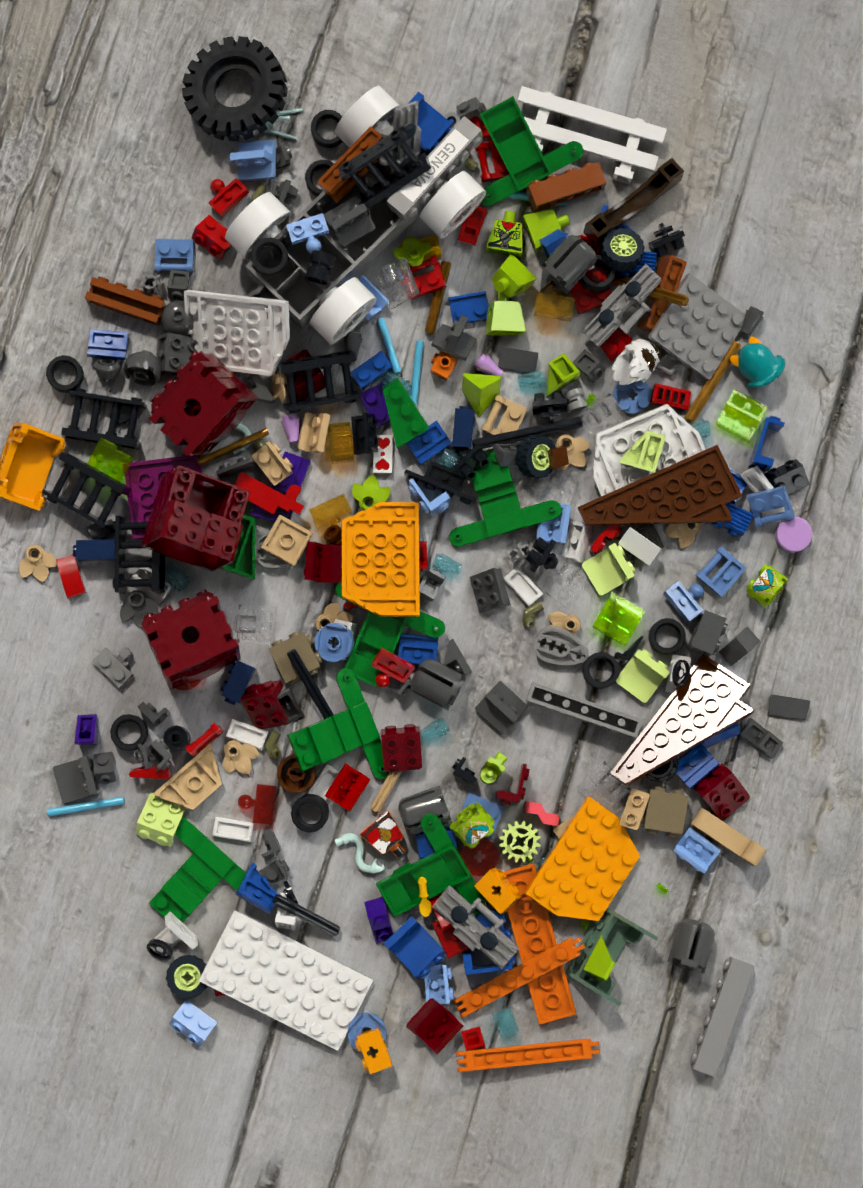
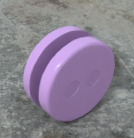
(793, 535)

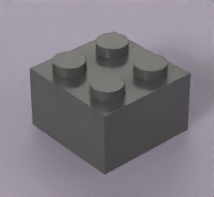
(707, 633)

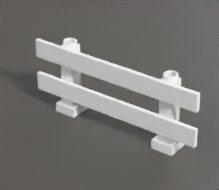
(626, 155)

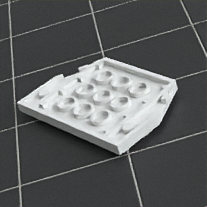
(240, 330)
(612, 443)

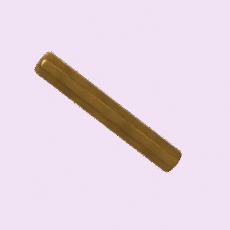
(437, 301)

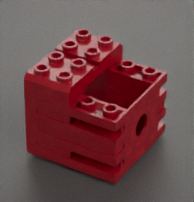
(221, 398)
(196, 520)
(195, 661)

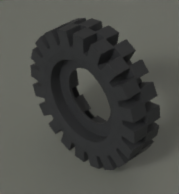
(243, 119)

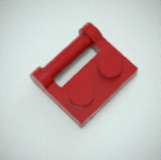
(498, 164)
(429, 281)
(206, 739)

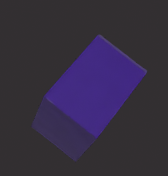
(86, 730)

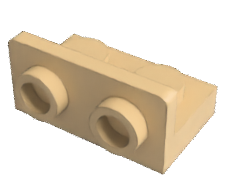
(313, 432)
(272, 463)
(634, 809)

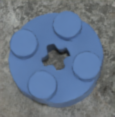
(640, 401)
(342, 650)
(364, 1020)

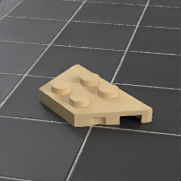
(193, 782)

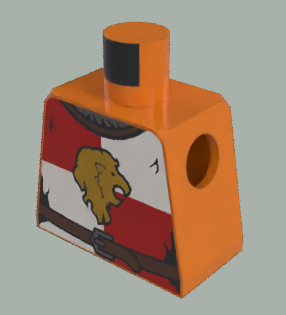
(384, 835)

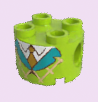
(766, 586)
(472, 825)

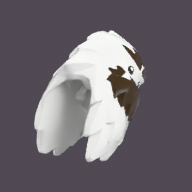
(636, 362)

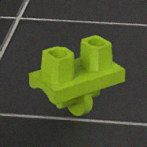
(493, 768)

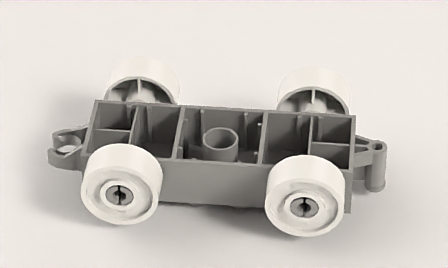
(344, 302)

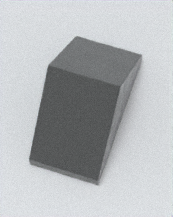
(739, 646)
(290, 705)

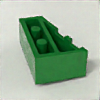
(404, 414)
(245, 553)

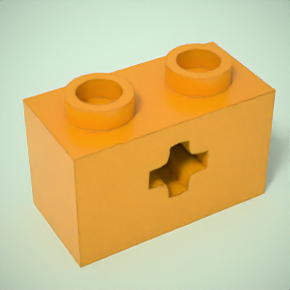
(488, 888)
(382, 1058)

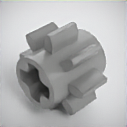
(144, 280)
(518, 555)

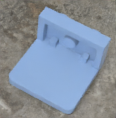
(439, 504)

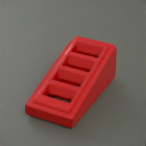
(658, 387)
(141, 772)

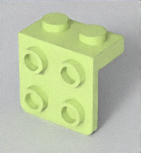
(608, 569)
(642, 675)
(159, 820)

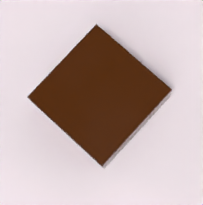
(558, 457)

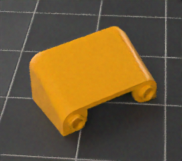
(27, 464)

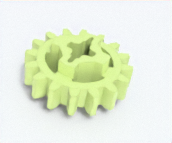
(512, 830)

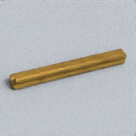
(659, 293)
(711, 384)

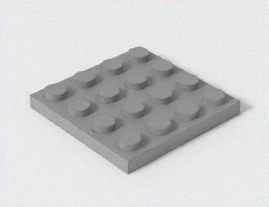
(701, 330)

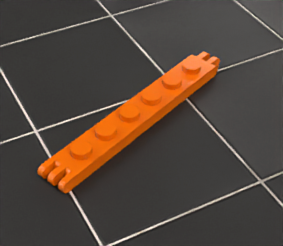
(519, 976)
(527, 1054)

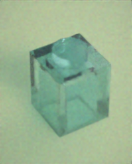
(505, 1022)

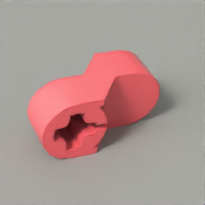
(546, 818)

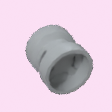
(575, 399)

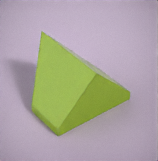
(561, 373)
(480, 390)
(599, 963)

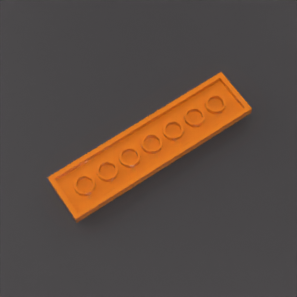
(533, 936)

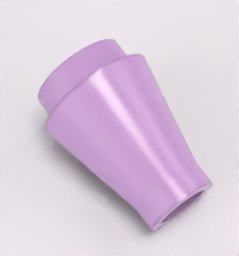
(487, 366)
(291, 427)

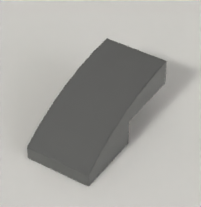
(761, 738)

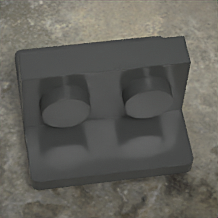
(349, 221)
(453, 340)
(490, 590)
(501, 707)

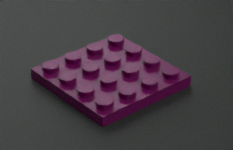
(145, 479)

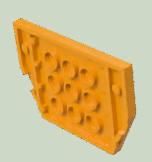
(382, 559)
(585, 865)

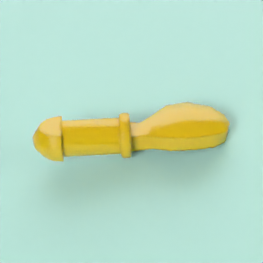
(425, 906)

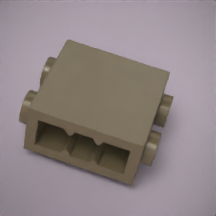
(302, 644)
(665, 812)

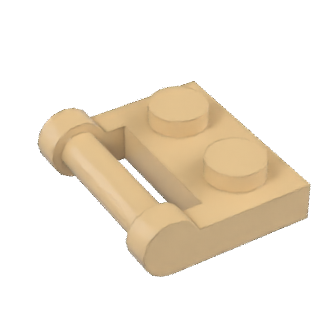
(511, 419)

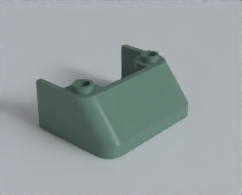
(615, 932)

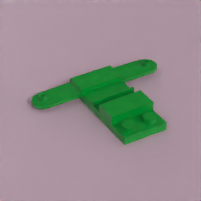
(520, 151)
(500, 506)
(384, 633)
(341, 732)
(440, 869)
(197, 875)

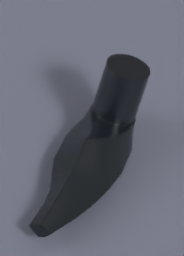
(628, 654)

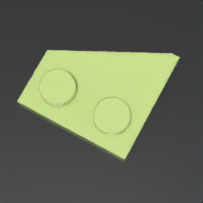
(645, 451)

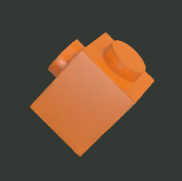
(443, 365)

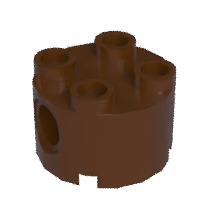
(294, 779)

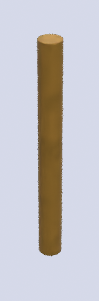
(232, 447)

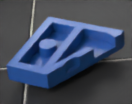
(257, 890)

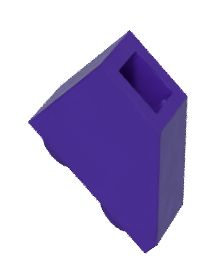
(379, 919)

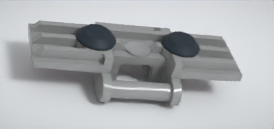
(408, 117)
(618, 302)
(471, 931)

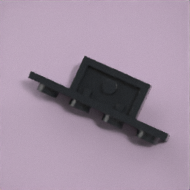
(443, 479)

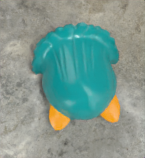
(758, 363)

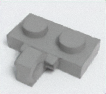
(114, 665)

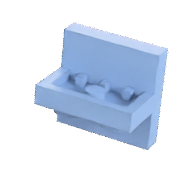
(255, 160)

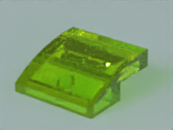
(741, 415)
(110, 460)
(618, 618)

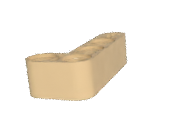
(728, 837)

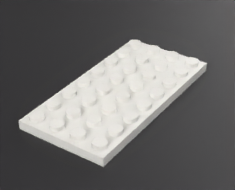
(285, 980)

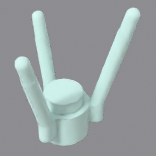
(280, 118)

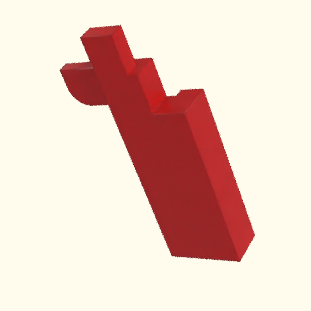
(268, 498)

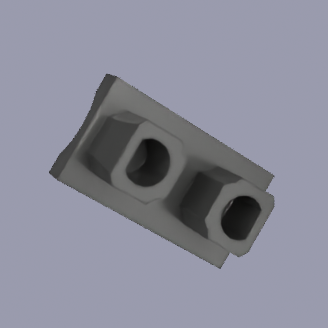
(285, 190)

